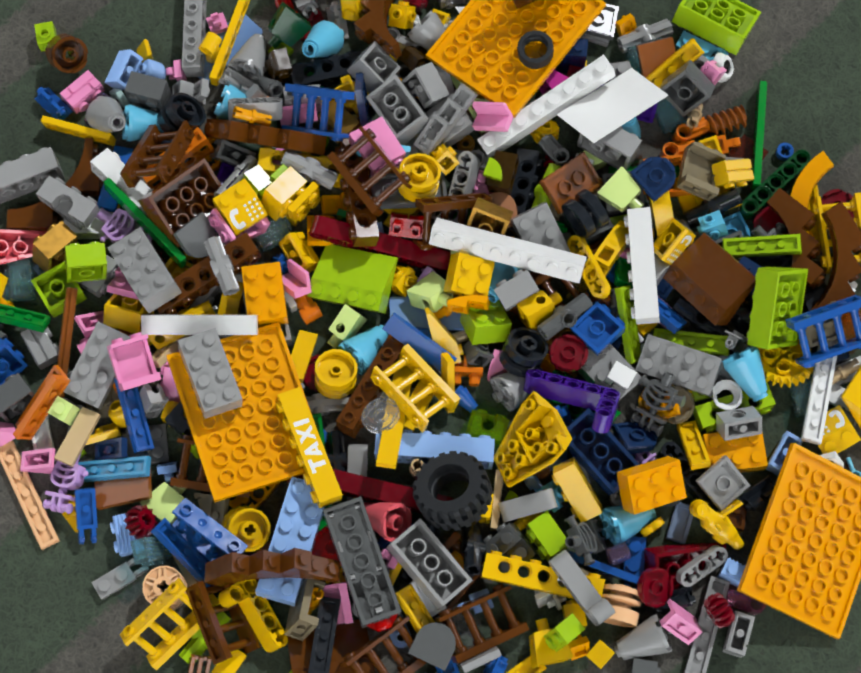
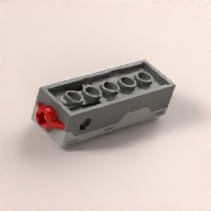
(362, 564)

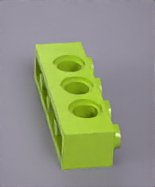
(707, 422)

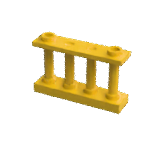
(817, 208)
(422, 372)
(171, 641)

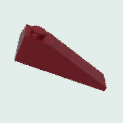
(676, 556)

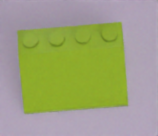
(718, 21)
(353, 278)
(776, 297)

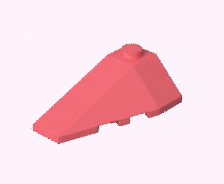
(17, 244)

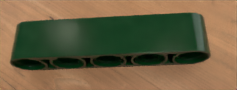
(778, 177)

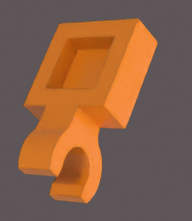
(730, 143)

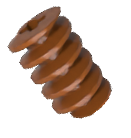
(727, 119)

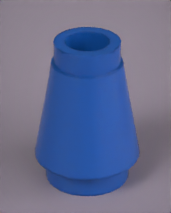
(466, 401)

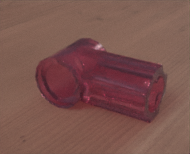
(742, 602)

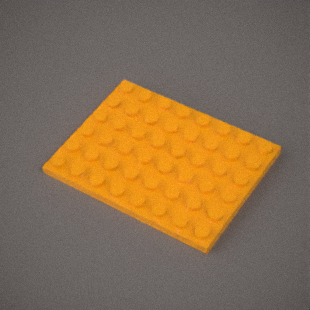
(484, 42)
(247, 444)
(808, 543)

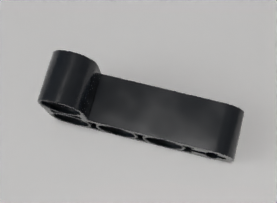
(696, 492)

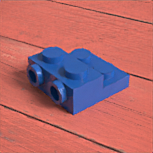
(598, 328)
(10, 361)

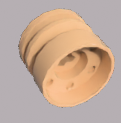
(158, 577)
(622, 599)

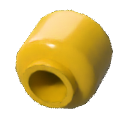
(116, 414)

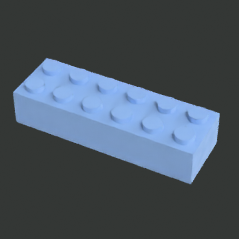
(426, 445)
(294, 529)

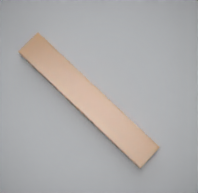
(28, 496)

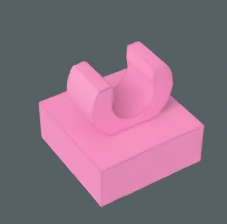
(217, 23)
(176, 72)
(391, 561)

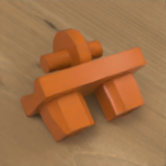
(462, 370)

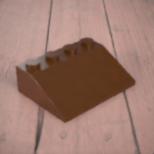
(182, 198)
(711, 280)
(347, 639)

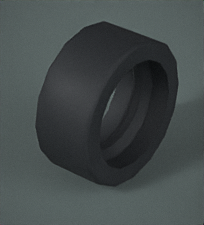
(535, 63)

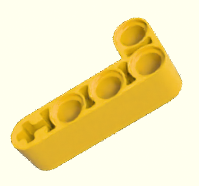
(258, 613)

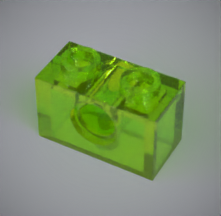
(481, 416)

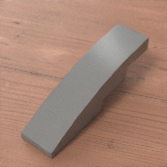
(445, 119)

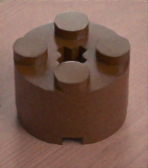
(76, 52)

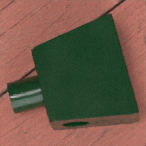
(287, 26)

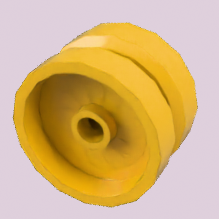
(424, 176)
(335, 374)
(254, 520)

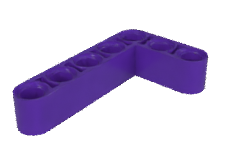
(577, 393)

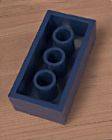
(598, 452)

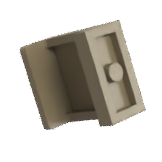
(696, 171)
(299, 623)

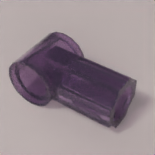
(618, 554)

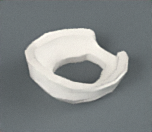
(720, 59)
(731, 386)

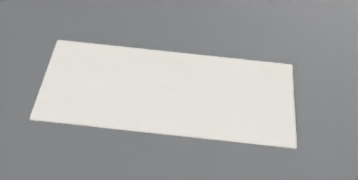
(612, 105)

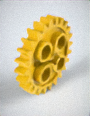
(781, 367)

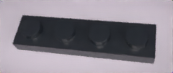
(324, 635)

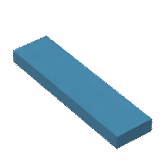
(117, 468)

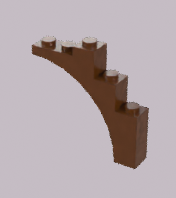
(373, 26)
(265, 136)
(40, 216)
(799, 221)
(845, 238)
(267, 564)

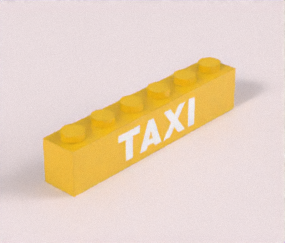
(309, 448)

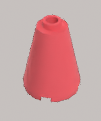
(388, 518)

